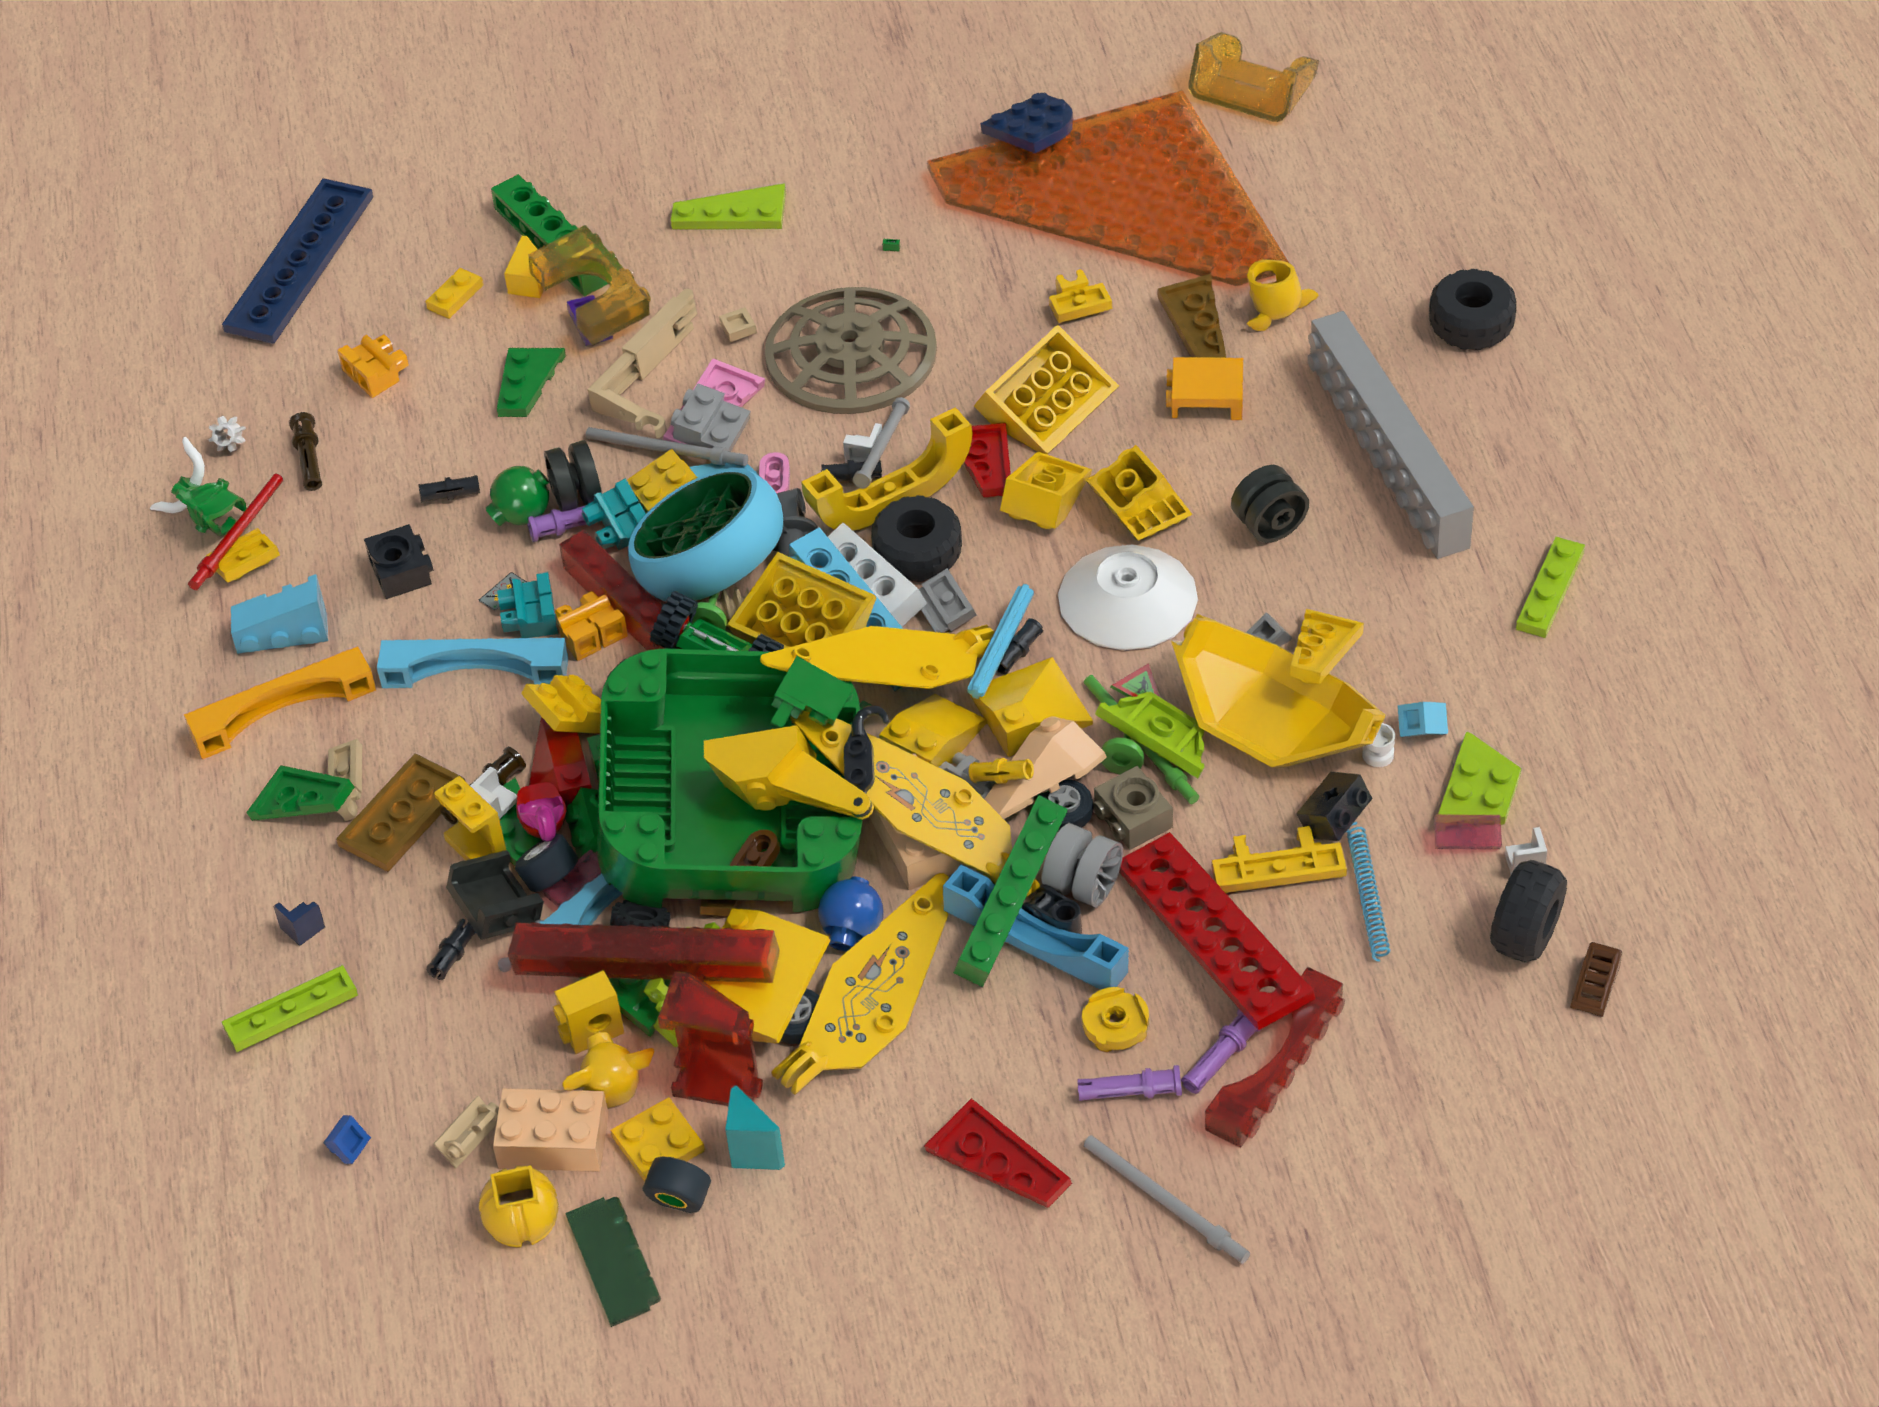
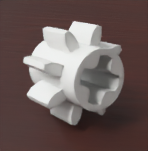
(220, 436)

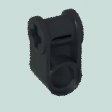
(1055, 909)

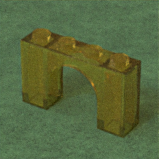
(581, 254)

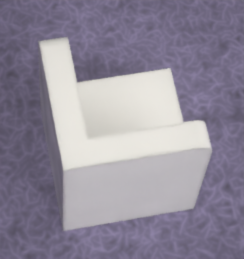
(858, 446)
(496, 795)
(1524, 852)

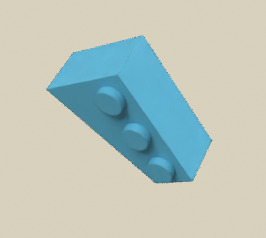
(280, 620)

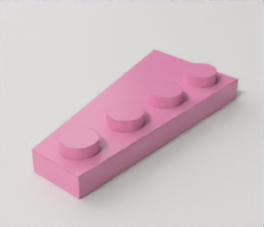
(734, 382)

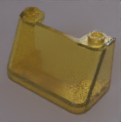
(1243, 86)

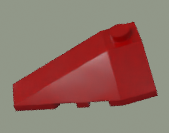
(559, 762)

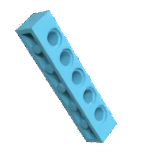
(818, 550)

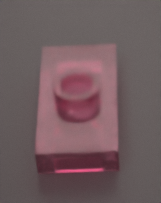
(1467, 832)
(585, 871)

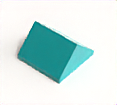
(751, 1135)

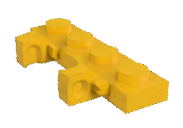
(1282, 867)

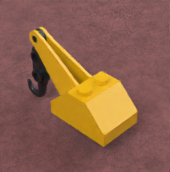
(782, 766)

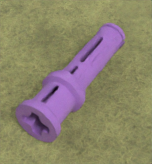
(554, 522)
(1230, 1040)
(1146, 1083)

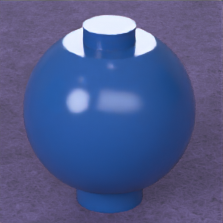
(849, 912)

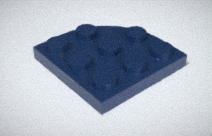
(1032, 123)

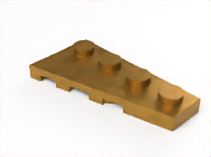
(1194, 316)

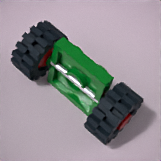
(676, 630)

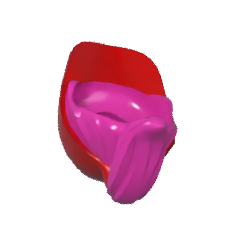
(541, 810)

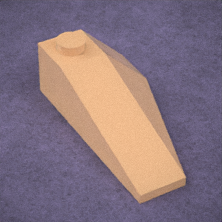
(1057, 752)

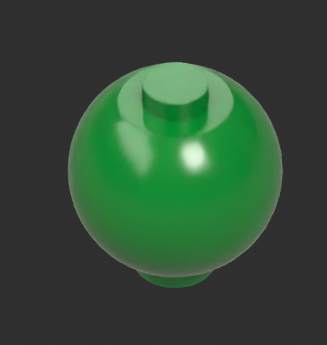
(518, 495)

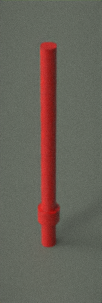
(210, 563)

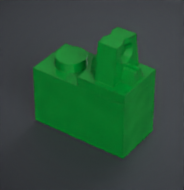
(809, 690)

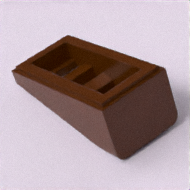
(1600, 959)

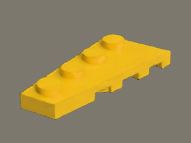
(1322, 645)

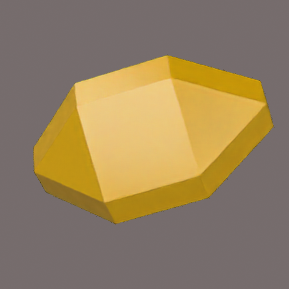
(1251, 702)

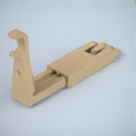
(639, 358)

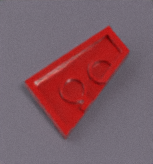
(989, 459)

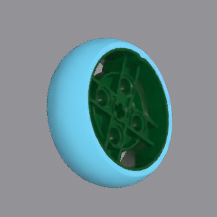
(706, 534)

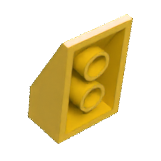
(1043, 490)
(933, 729)

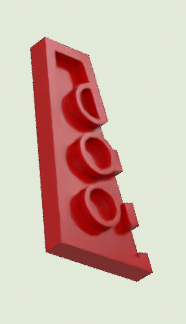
(994, 1152)

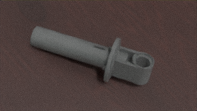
(794, 520)

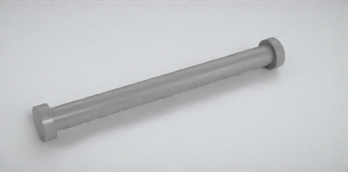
(863, 477)

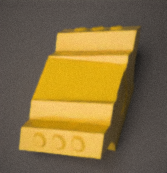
(1138, 494)

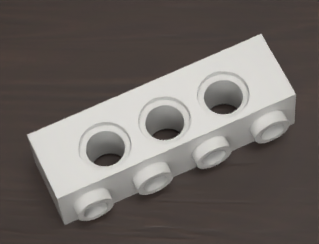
(903, 598)

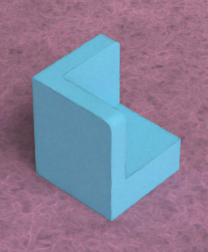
(1422, 719)

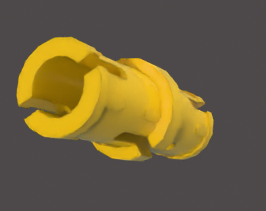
(1001, 770)

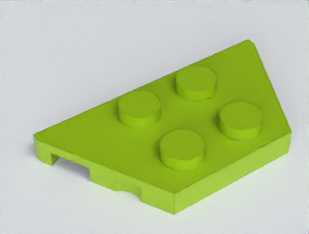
(1159, 728)
(1480, 781)

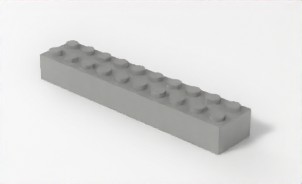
(1390, 435)

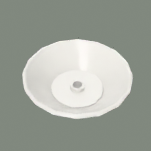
(1127, 597)

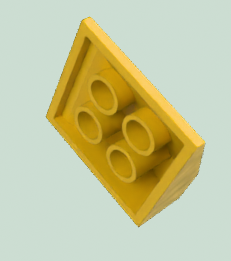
(1026, 697)

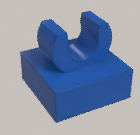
(347, 1139)

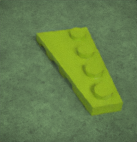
(735, 210)

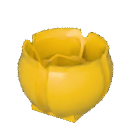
(522, 1219)

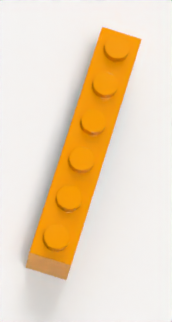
(218, 723)

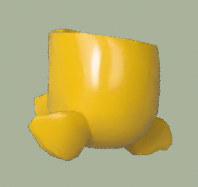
(1277, 298)
(609, 1069)

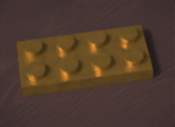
(397, 814)

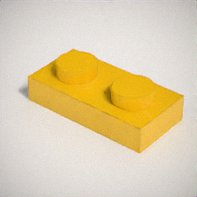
(454, 293)

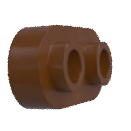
(751, 854)

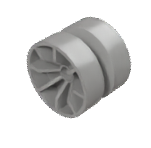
(1082, 864)

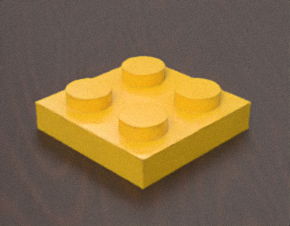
(656, 1134)

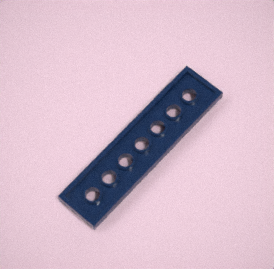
(284, 262)

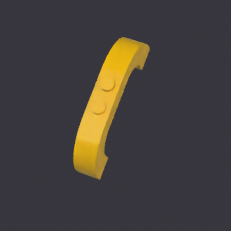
(924, 476)

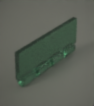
(613, 1259)

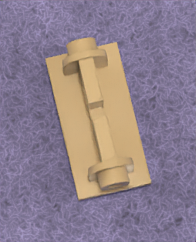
(467, 1131)

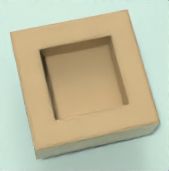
(737, 324)

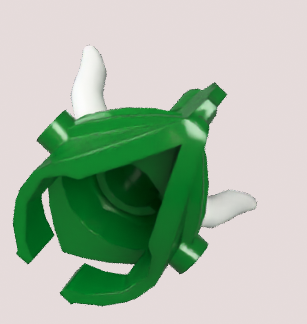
(202, 501)

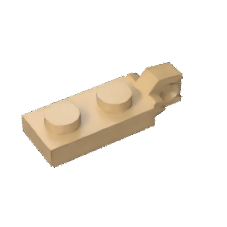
(346, 762)

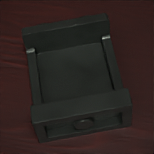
(492, 895)

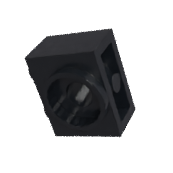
(399, 561)

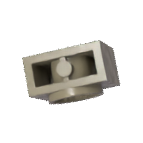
(1133, 808)

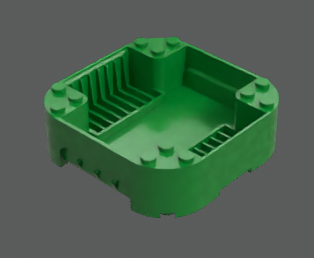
(668, 816)

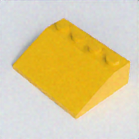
(1047, 392)
(800, 605)
(775, 1003)

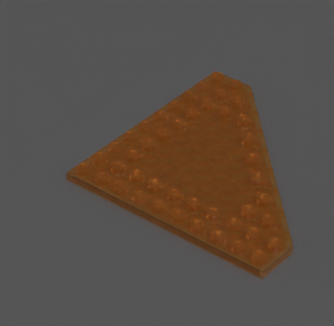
(1126, 182)

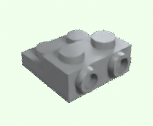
(708, 419)

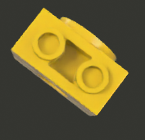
(587, 1009)

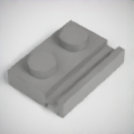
(946, 603)

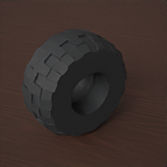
(1472, 309)
(917, 536)
(1528, 910)

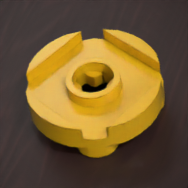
(1118, 1035)

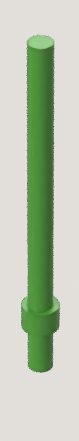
(1173, 775)

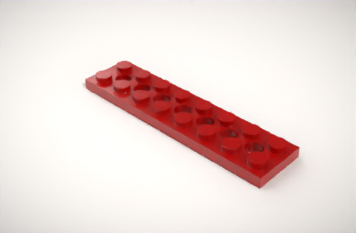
(1208, 946)

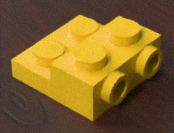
(660, 479)
(566, 704)

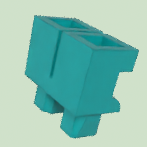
(618, 512)
(533, 606)

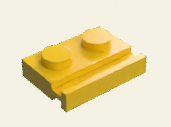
(247, 554)

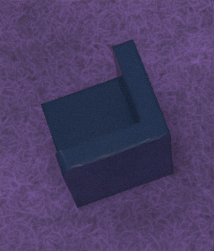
(301, 922)

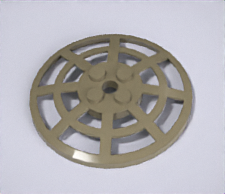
(850, 355)

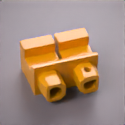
(372, 365)
(590, 625)

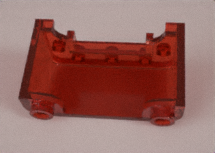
(711, 1041)

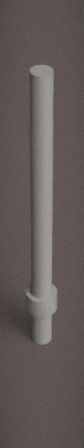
(716, 455)
(1216, 1235)

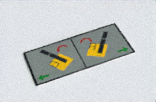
(491, 597)

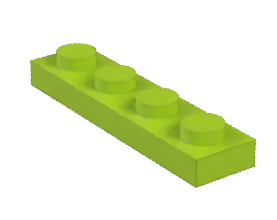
(1550, 587)
(289, 1008)

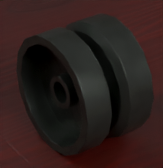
(568, 477)
(1270, 503)

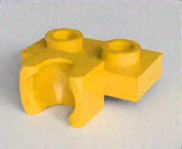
(1077, 298)

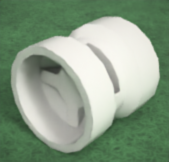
(1382, 750)

